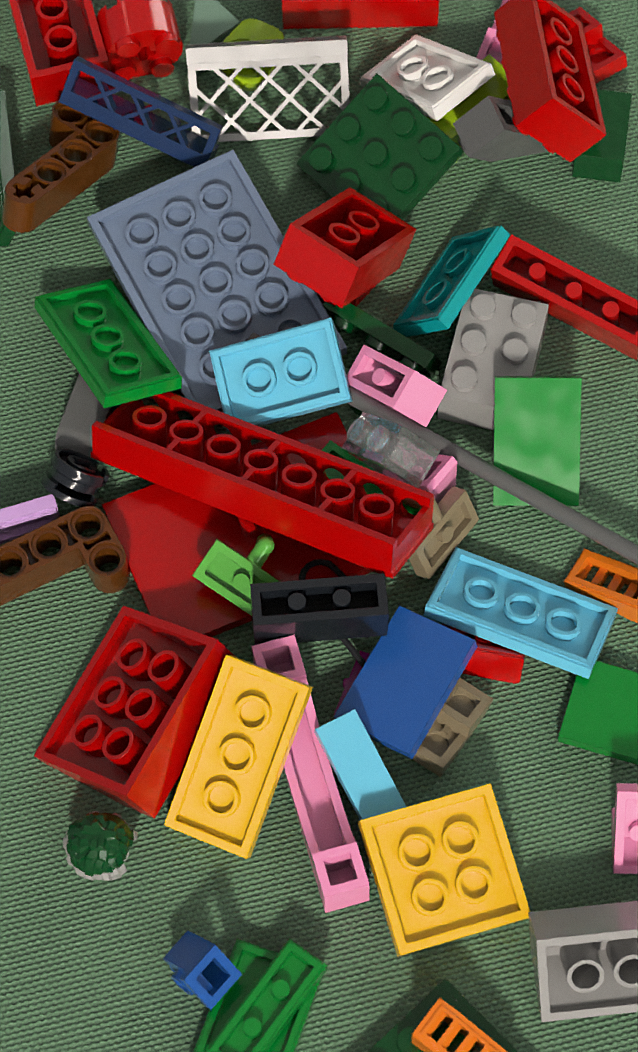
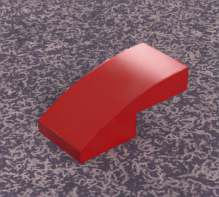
(604, 56)

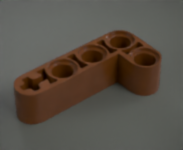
(79, 157)
(73, 553)

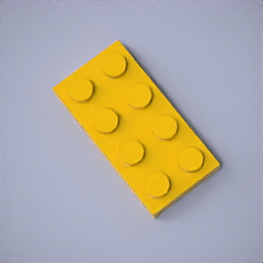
(238, 756)

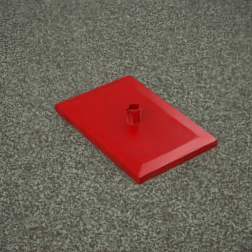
(171, 533)

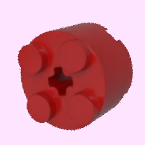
(140, 37)

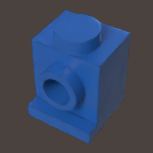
(201, 969)

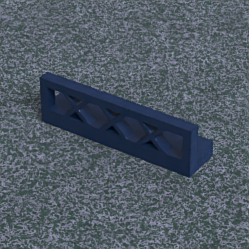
(136, 119)

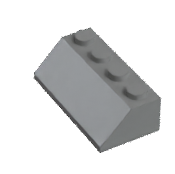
(585, 960)

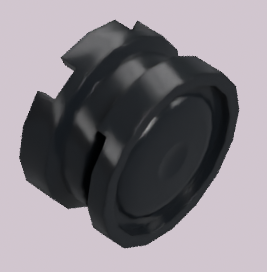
(74, 478)

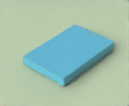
(282, 374)

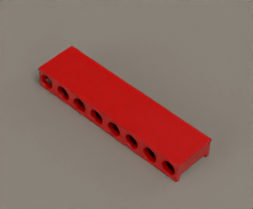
(263, 483)

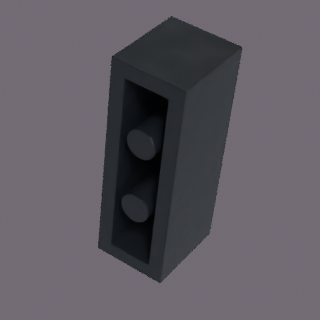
(320, 608)

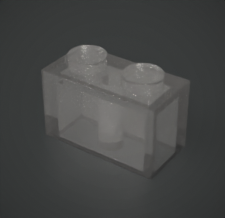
(390, 449)

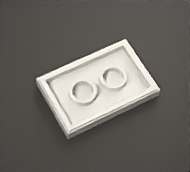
(431, 75)

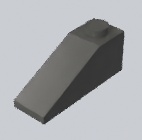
(490, 134)

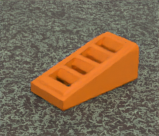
(621, 572)
(458, 1023)

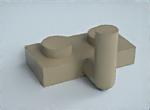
(452, 522)

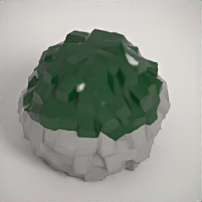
(99, 845)

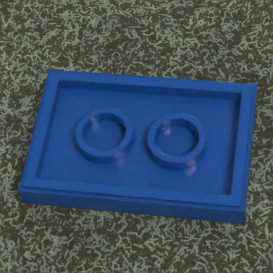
(407, 680)

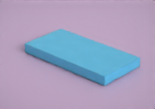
(521, 612)

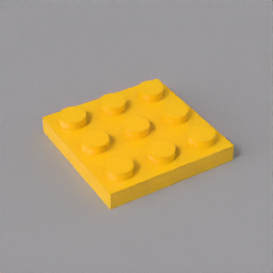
(444, 869)

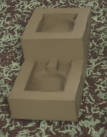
(452, 727)

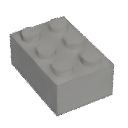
(491, 339)

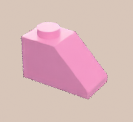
(395, 385)

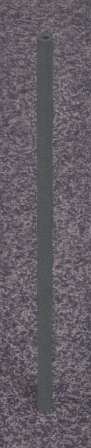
(500, 478)

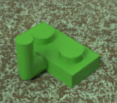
(232, 573)

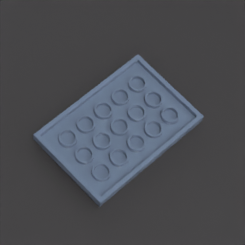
(202, 268)

